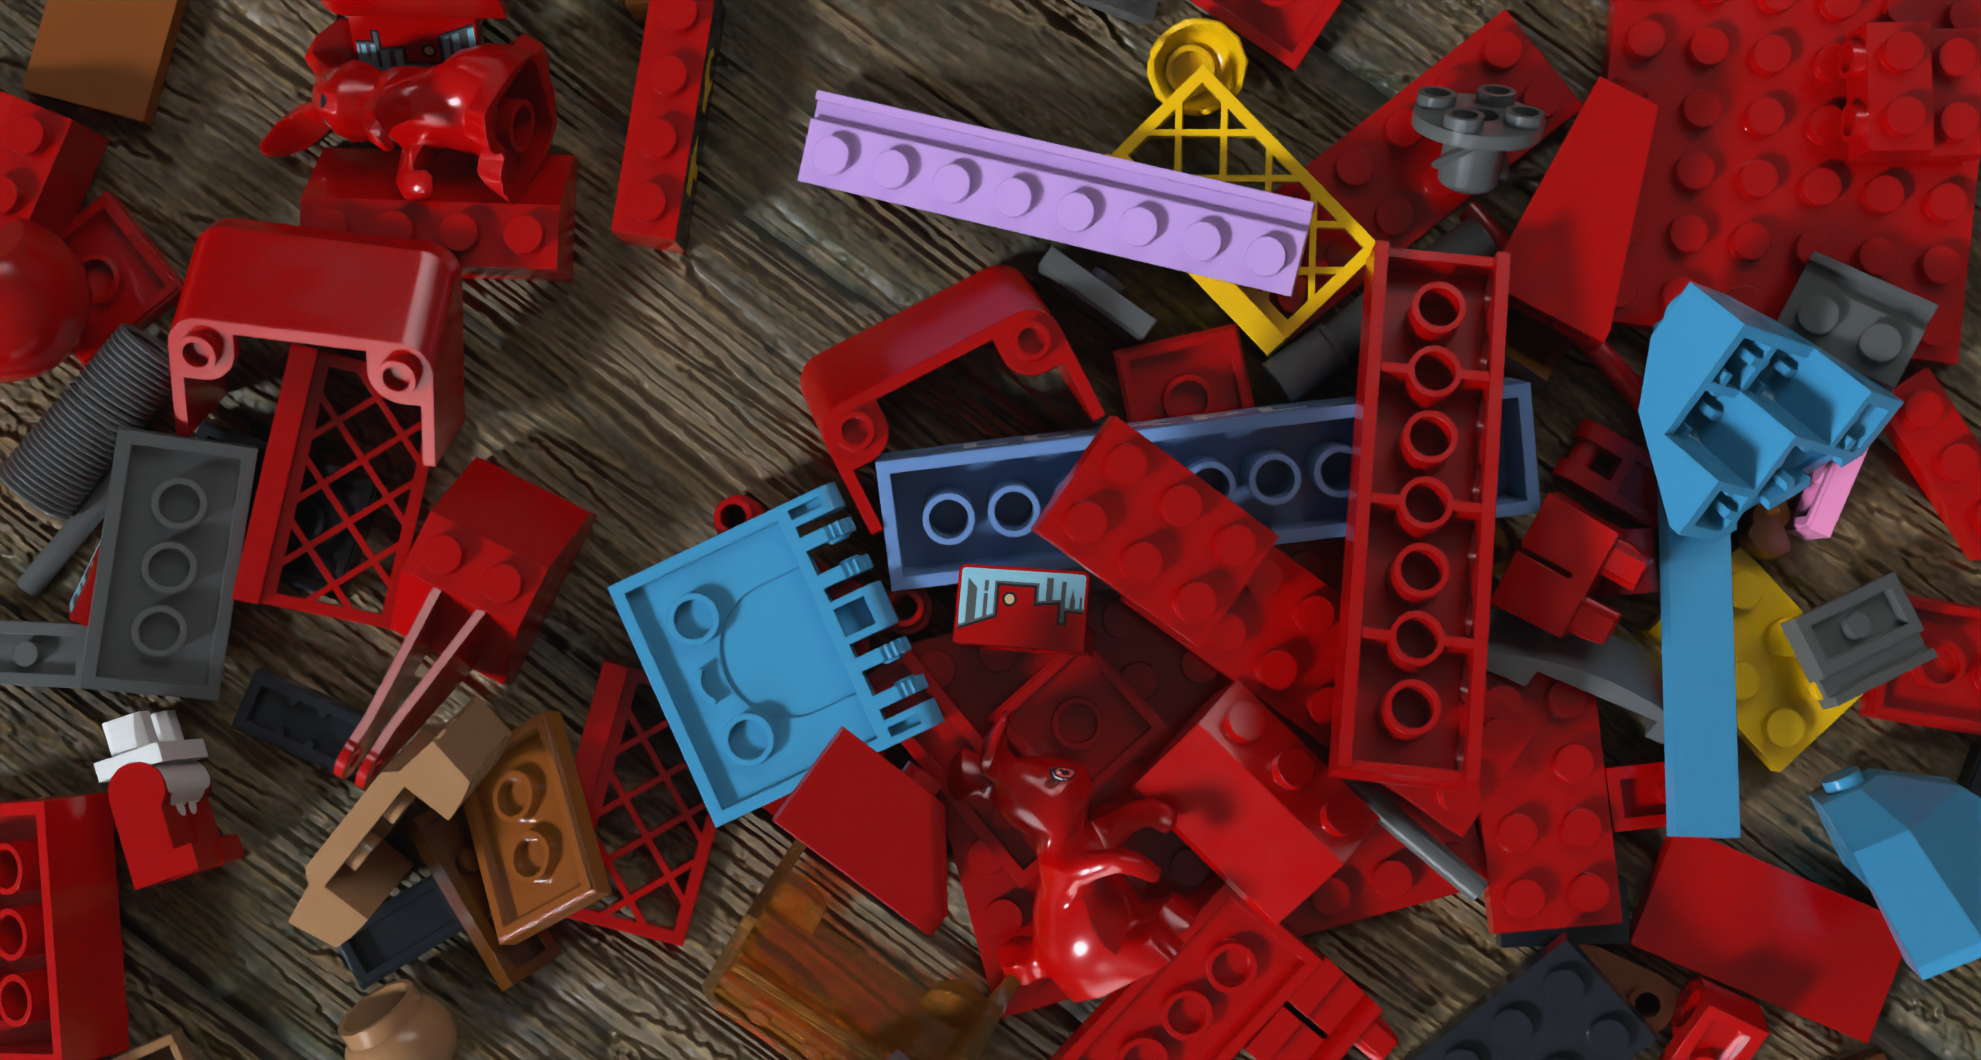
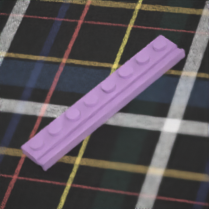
(1057, 193)

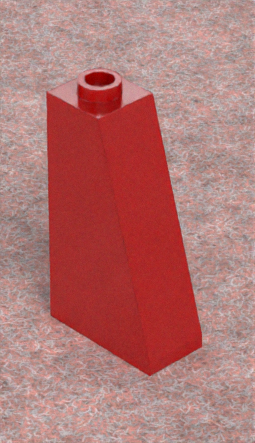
(1582, 216)

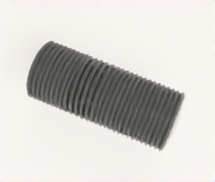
(79, 432)

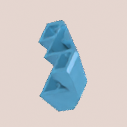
(1745, 411)
(1917, 853)

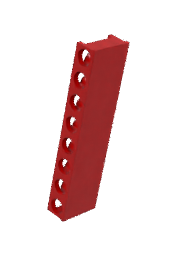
(1421, 520)

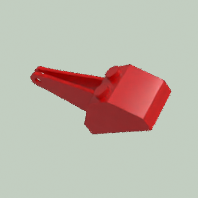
(474, 595)

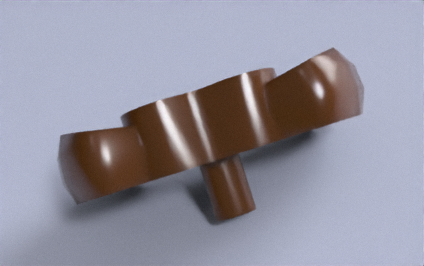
(1764, 531)

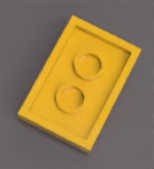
(1774, 699)

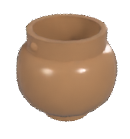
(399, 1025)

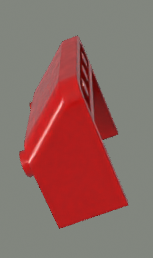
(330, 291)
(985, 307)
(874, 826)

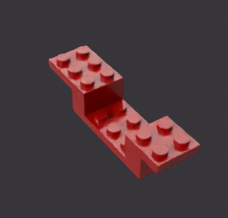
(1231, 595)

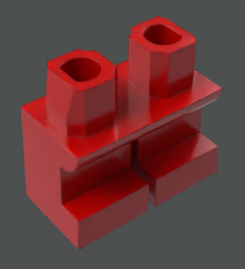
(1586, 548)
(1338, 1009)

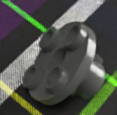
(1476, 133)

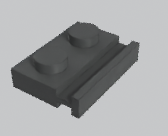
(1857, 318)
(1858, 640)

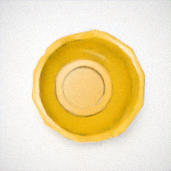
(1185, 49)

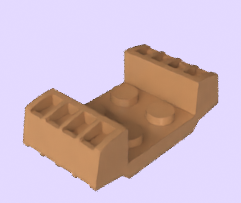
(356, 864)

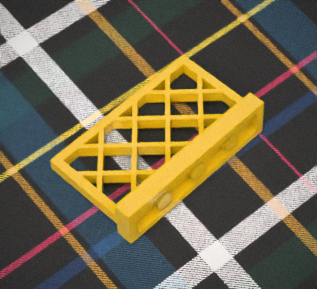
(1241, 303)

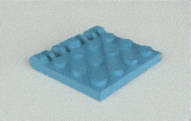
(762, 658)

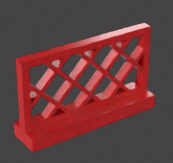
(281, 492)
(595, 766)

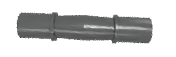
(1331, 345)

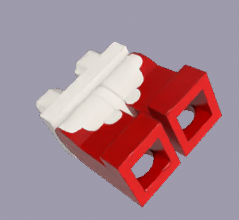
(162, 800)

